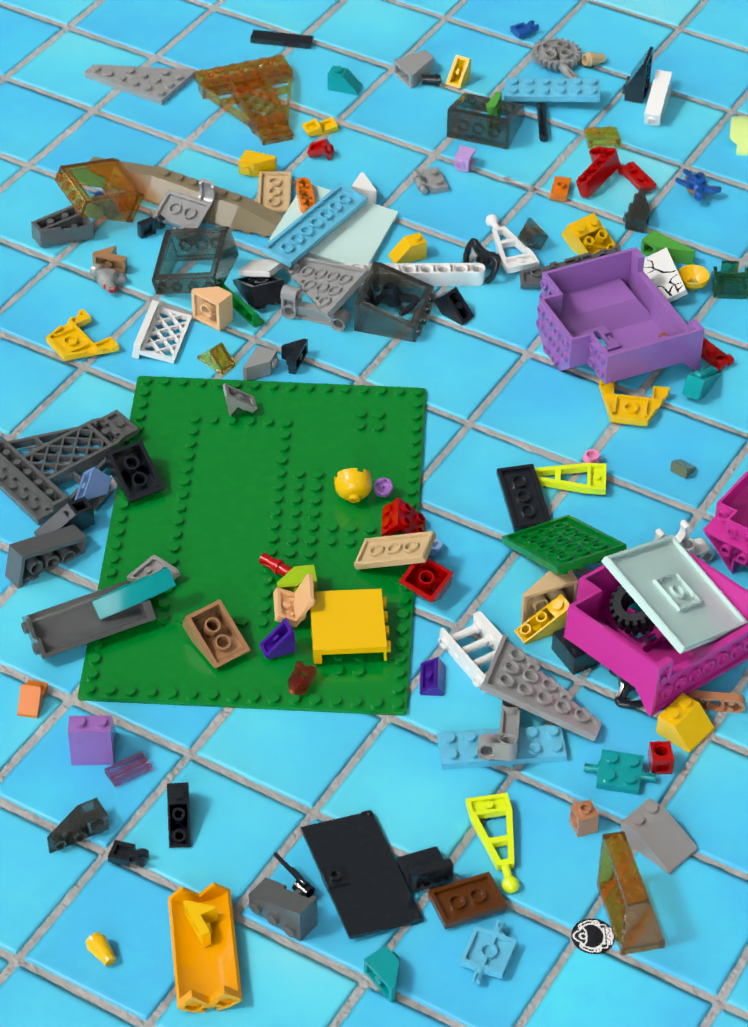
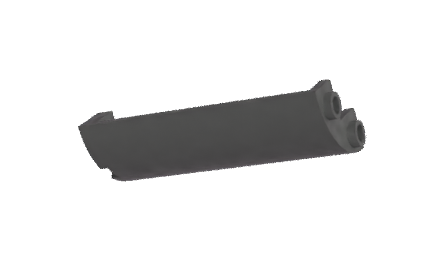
(77, 623)

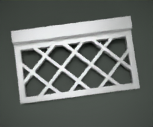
(149, 330)

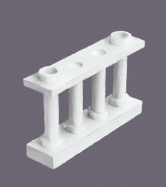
(490, 637)

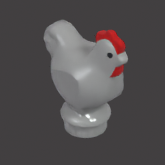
(107, 277)

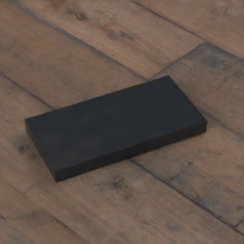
(522, 496)

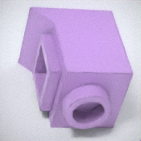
(463, 159)

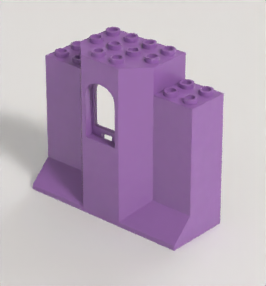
(623, 307)

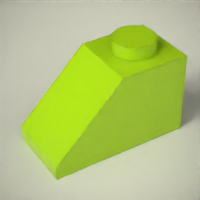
(295, 576)

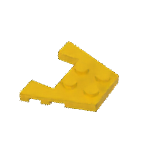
(73, 343)
(632, 409)

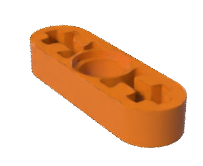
(300, 182)

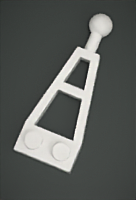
(513, 263)

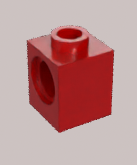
(661, 757)

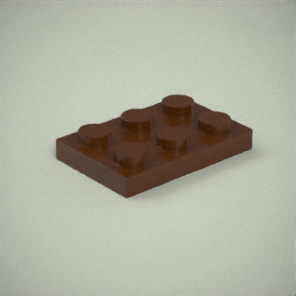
(467, 900)

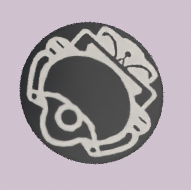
(592, 936)

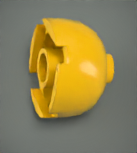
(353, 484)

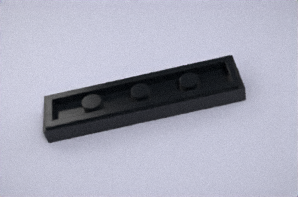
(282, 39)

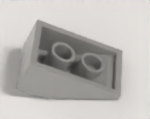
(658, 836)

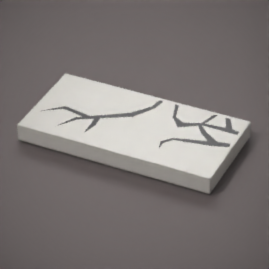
(664, 275)

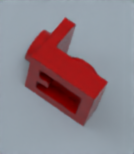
(321, 147)

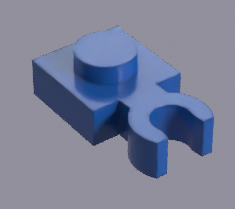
(521, 30)

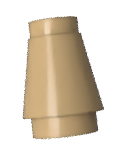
(591, 59)

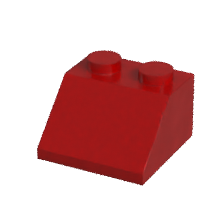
(427, 580)

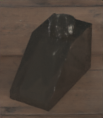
(532, 235)

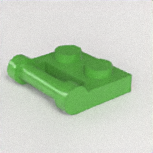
(494, 105)

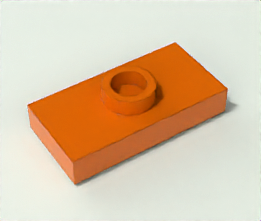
(560, 188)

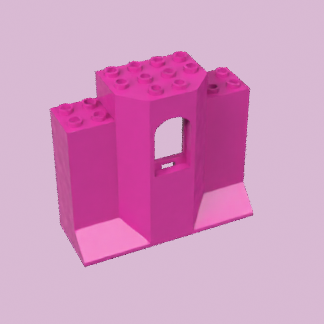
(654, 665)

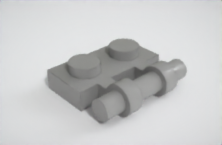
(433, 179)

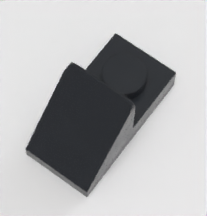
(294, 354)

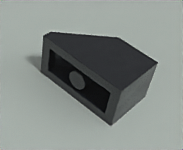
(453, 306)

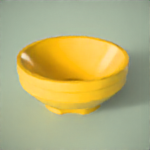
(695, 274)

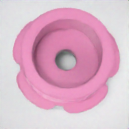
(592, 456)

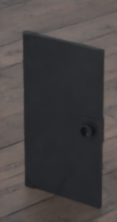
(361, 874)

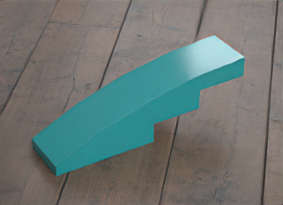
(133, 593)

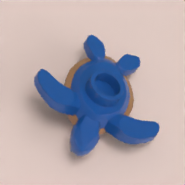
(696, 184)

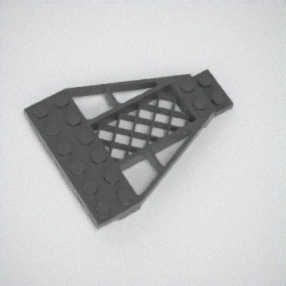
(37, 490)

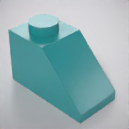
(343, 81)
(383, 971)

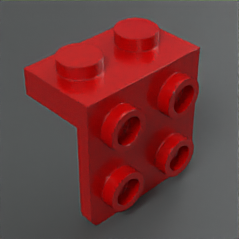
(401, 516)

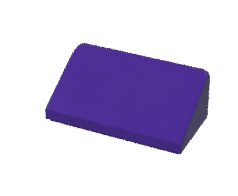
(432, 677)

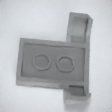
(186, 211)

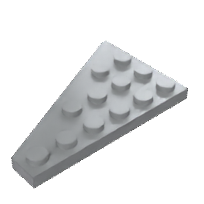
(145, 82)
(326, 282)
(520, 682)

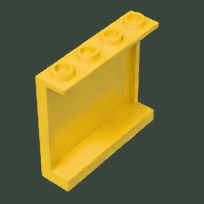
(349, 623)

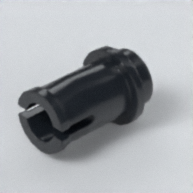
(431, 79)

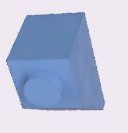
(93, 485)

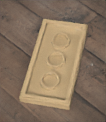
(275, 190)
(395, 550)

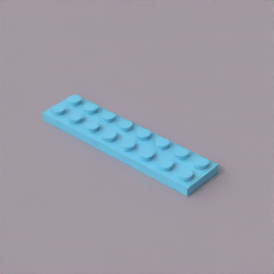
(314, 225)

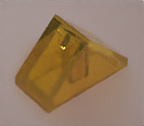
(217, 358)

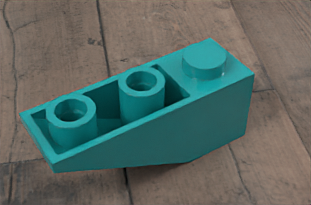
(700, 382)

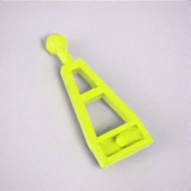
(595, 477)
(489, 807)

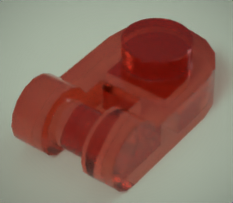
(298, 683)

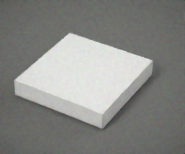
(261, 268)

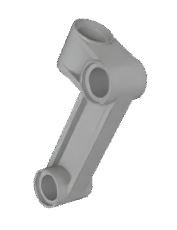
(294, 307)
(503, 744)

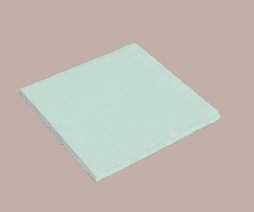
(354, 240)
(675, 593)

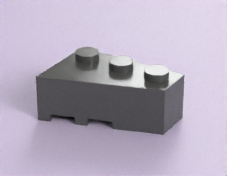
(61, 228)
(284, 908)

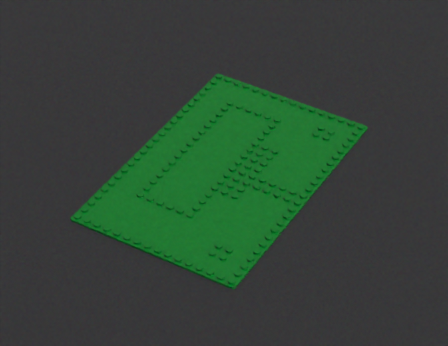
(250, 490)

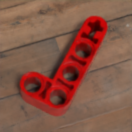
(604, 164)

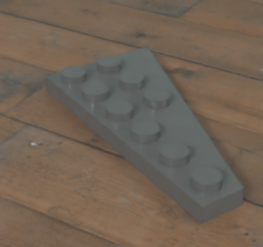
(531, 277)

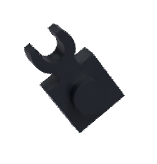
(149, 225)
(125, 853)

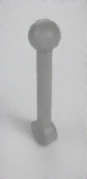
(507, 179)

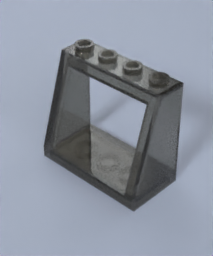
(482, 127)
(194, 245)
(380, 322)

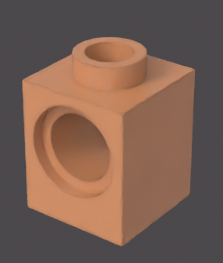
(583, 818)

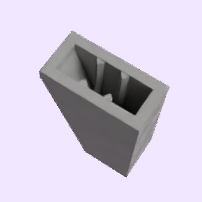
(411, 67)

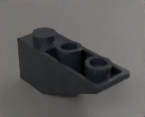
(73, 513)
(178, 815)

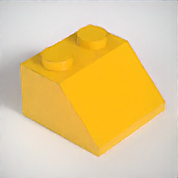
(684, 723)

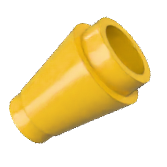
(100, 948)

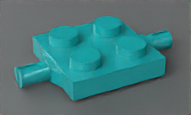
(620, 772)

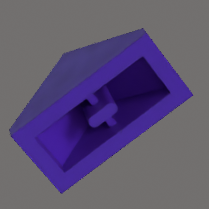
(279, 641)

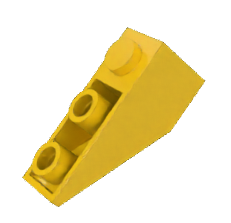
(544, 622)

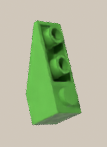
(656, 241)

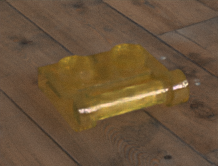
(602, 136)

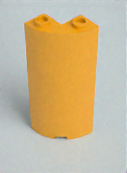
(202, 974)

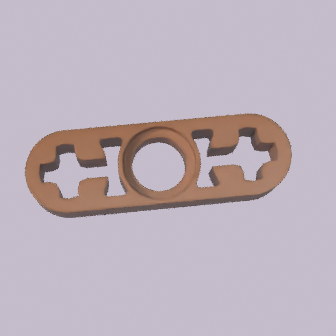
(730, 698)

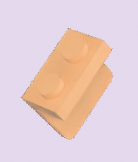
(294, 604)

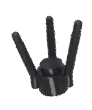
(300, 883)

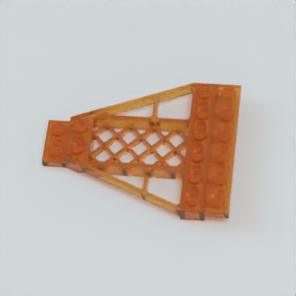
(248, 78)

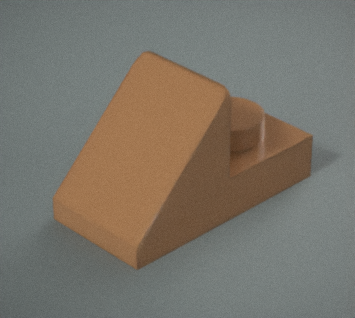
(109, 259)

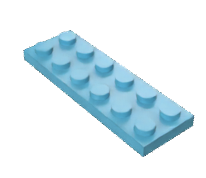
(552, 90)
(535, 746)

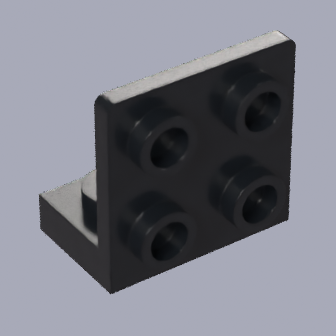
(425, 869)

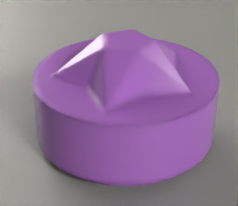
(383, 487)

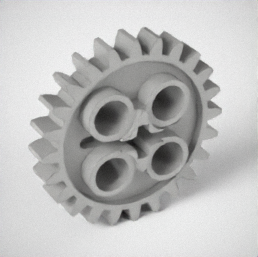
(564, 52)

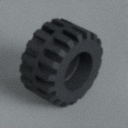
(626, 621)

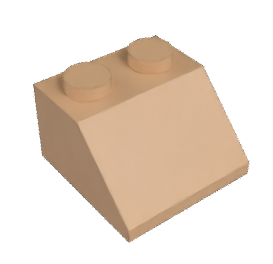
(212, 306)

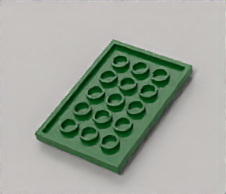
(563, 544)

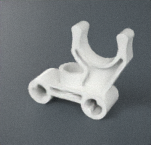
(697, 547)

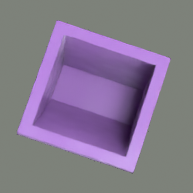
(92, 740)

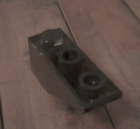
(638, 213)
(80, 824)

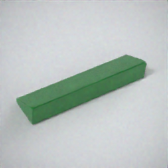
(244, 310)

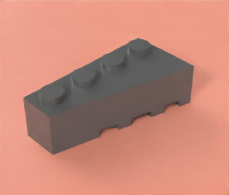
(43, 553)

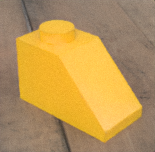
(253, 162)
(409, 249)

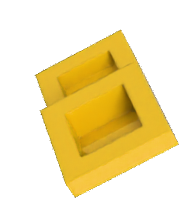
(316, 128)

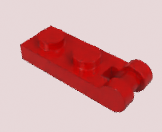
(637, 176)
(715, 356)

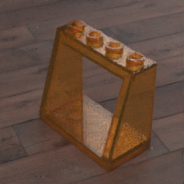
(109, 174)
(626, 897)

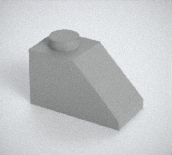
(260, 363)

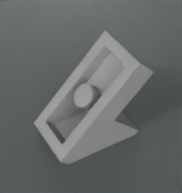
(238, 398)

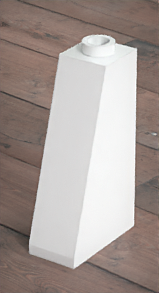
(658, 98)

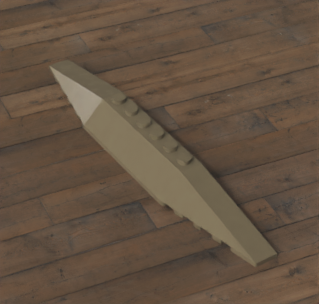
(227, 209)

